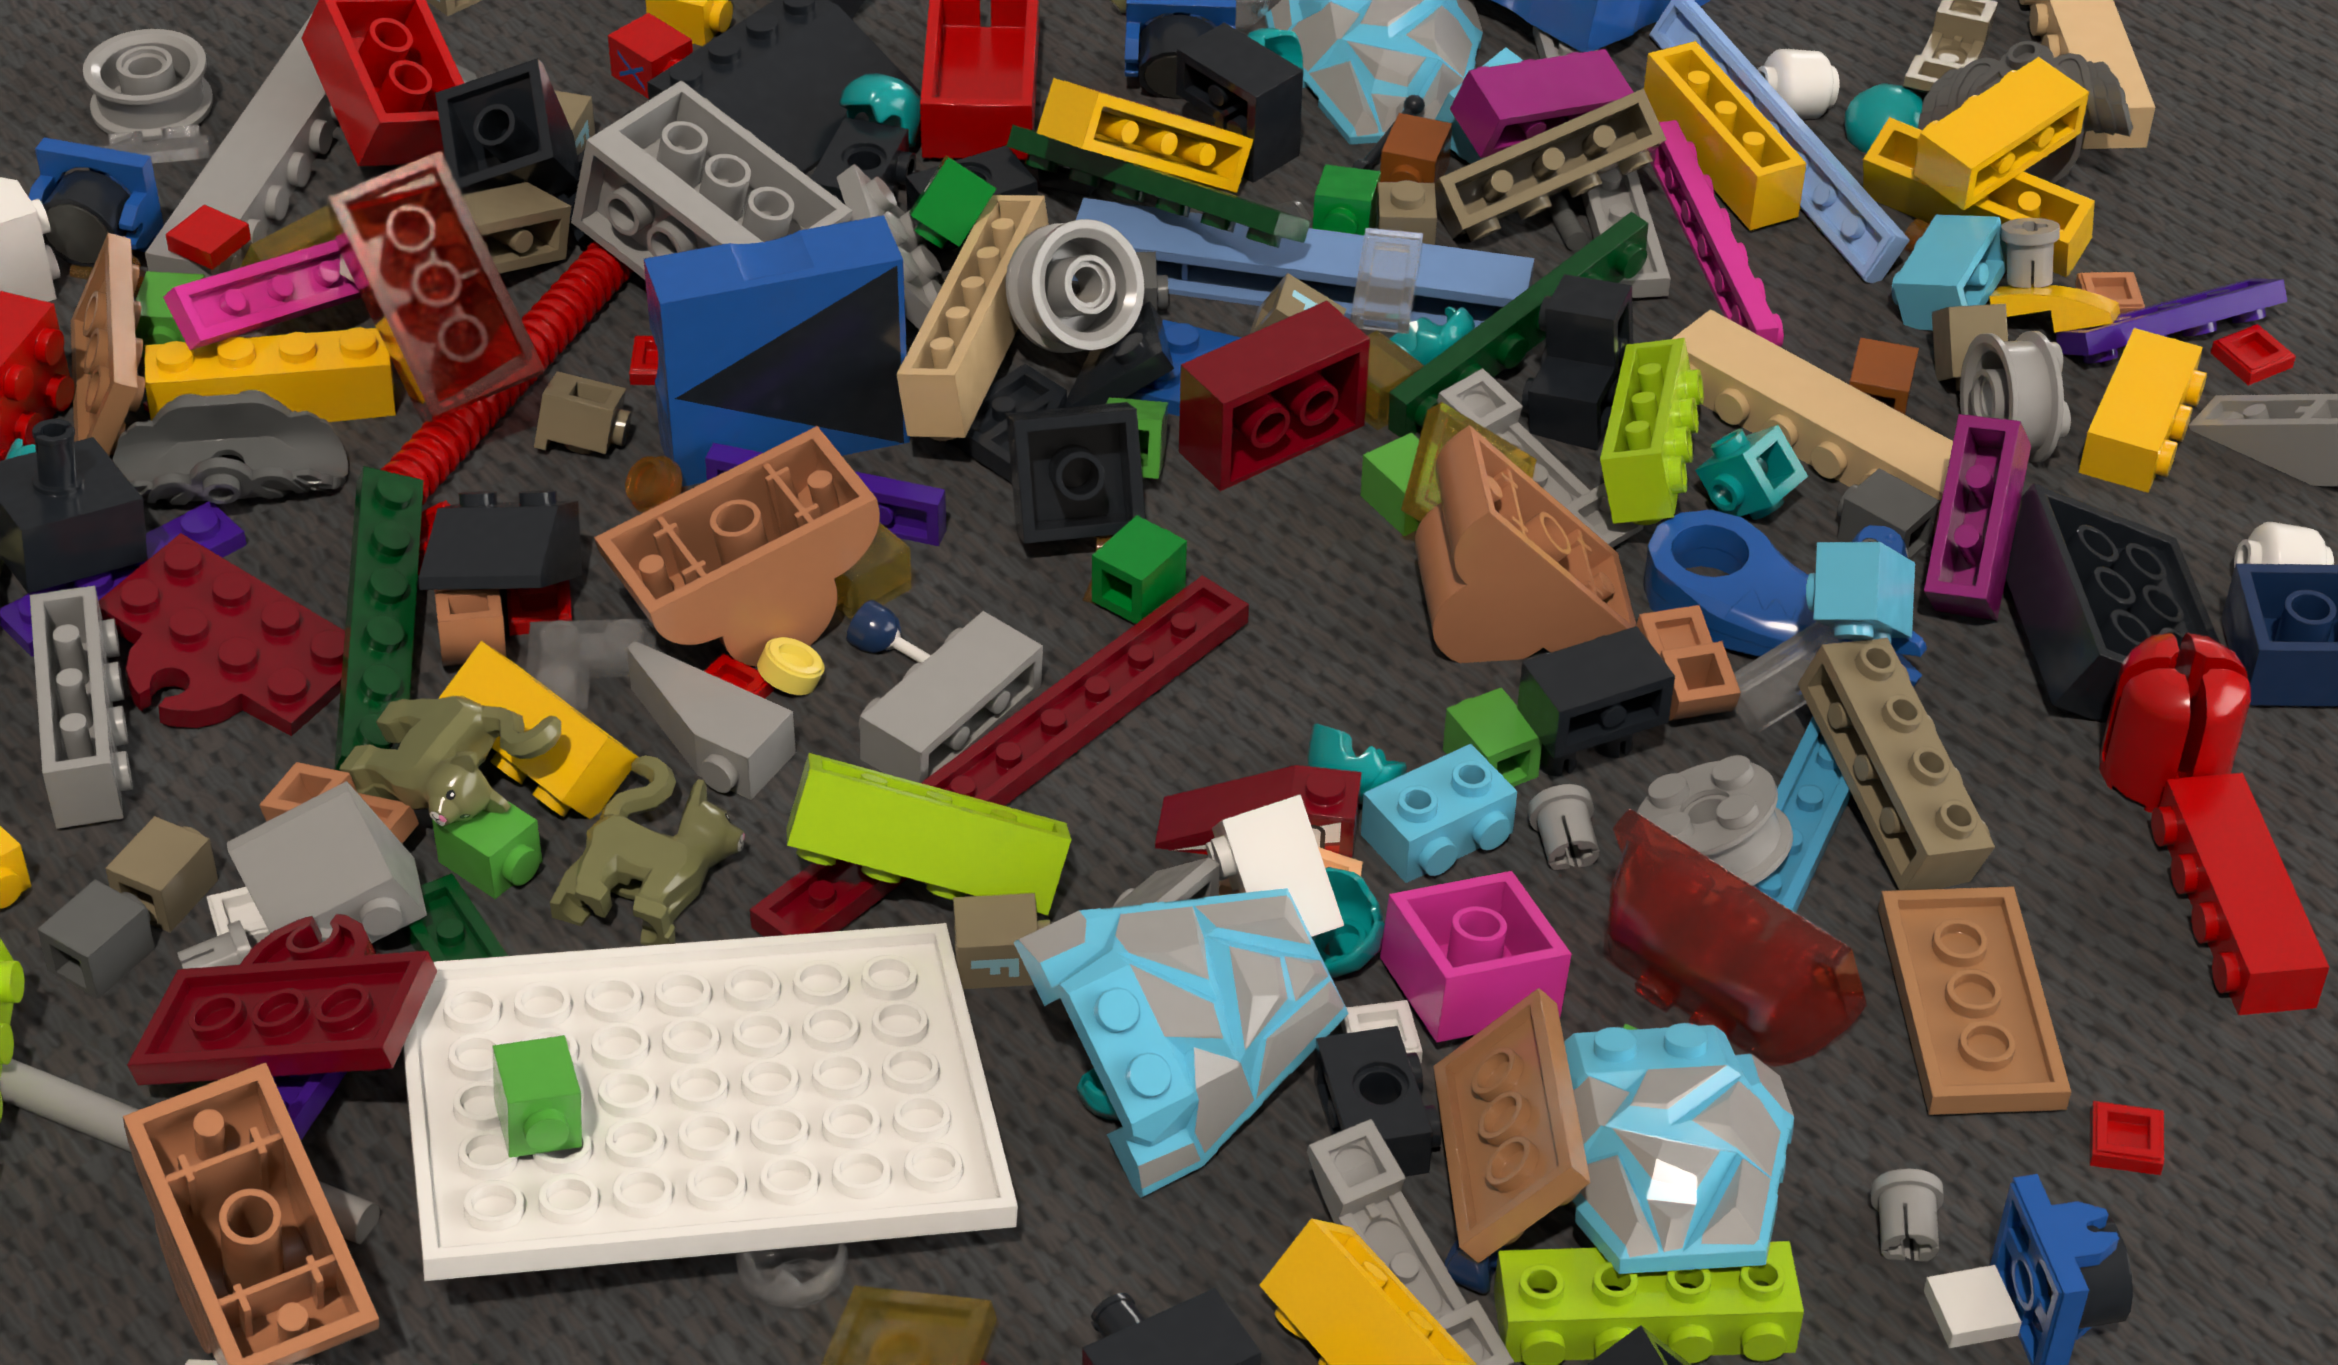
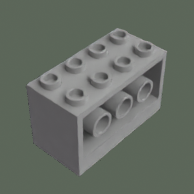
(690, 180)

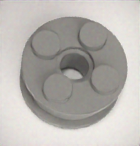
(147, 82)
(1042, 291)
(2018, 383)
(1725, 814)

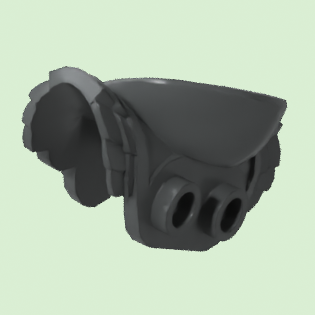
(2104, 111)
(182, 446)

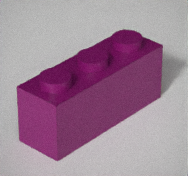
(1529, 97)
(1978, 516)

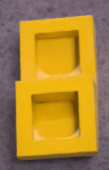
(2069, 306)

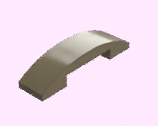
(1956, 40)

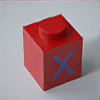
(645, 50)

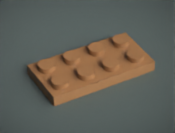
(106, 347)
(1973, 1001)
(1510, 1126)

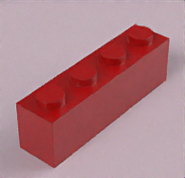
(2239, 894)

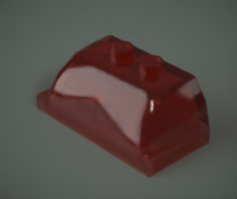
(432, 287)
(1726, 949)

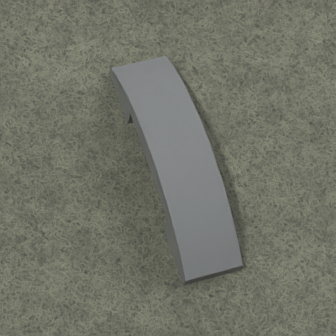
(1498, 411)
(1364, 1192)

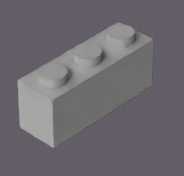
(950, 699)

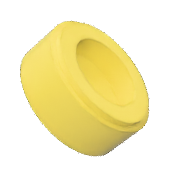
(790, 666)

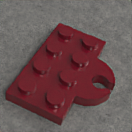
(222, 641)
(287, 1005)

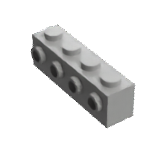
(77, 709)

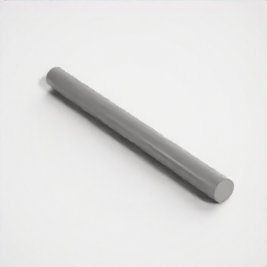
(103, 1119)

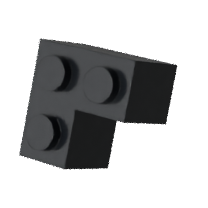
(1246, 93)
(1581, 364)

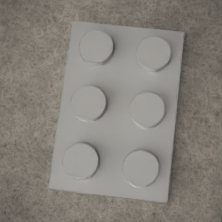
(874, 198)

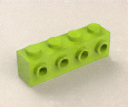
(1651, 431)
(924, 834)
(1578, 1306)

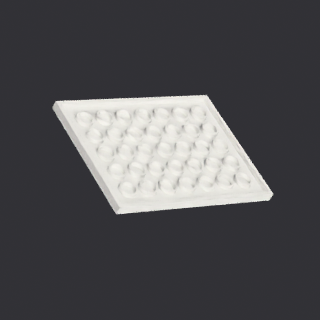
(722, 1102)

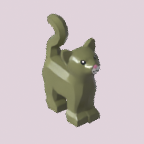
(441, 755)
(646, 865)

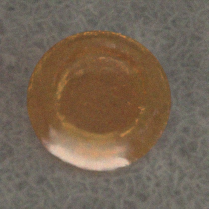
(653, 482)

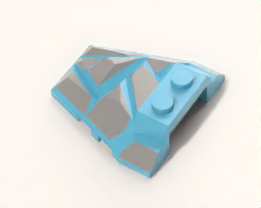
(1376, 53)
(1186, 1015)
(1677, 1147)

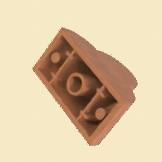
(749, 549)
(1511, 563)
(247, 1224)

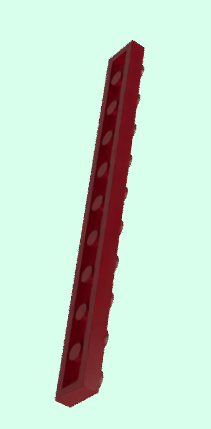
(1029, 743)

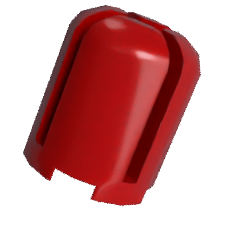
(2173, 715)

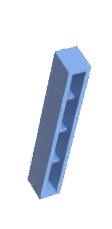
(1238, 270)

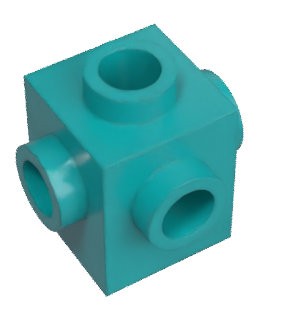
(1751, 472)

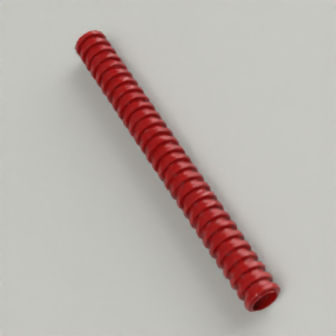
(551, 325)

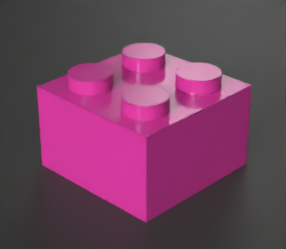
(1471, 952)

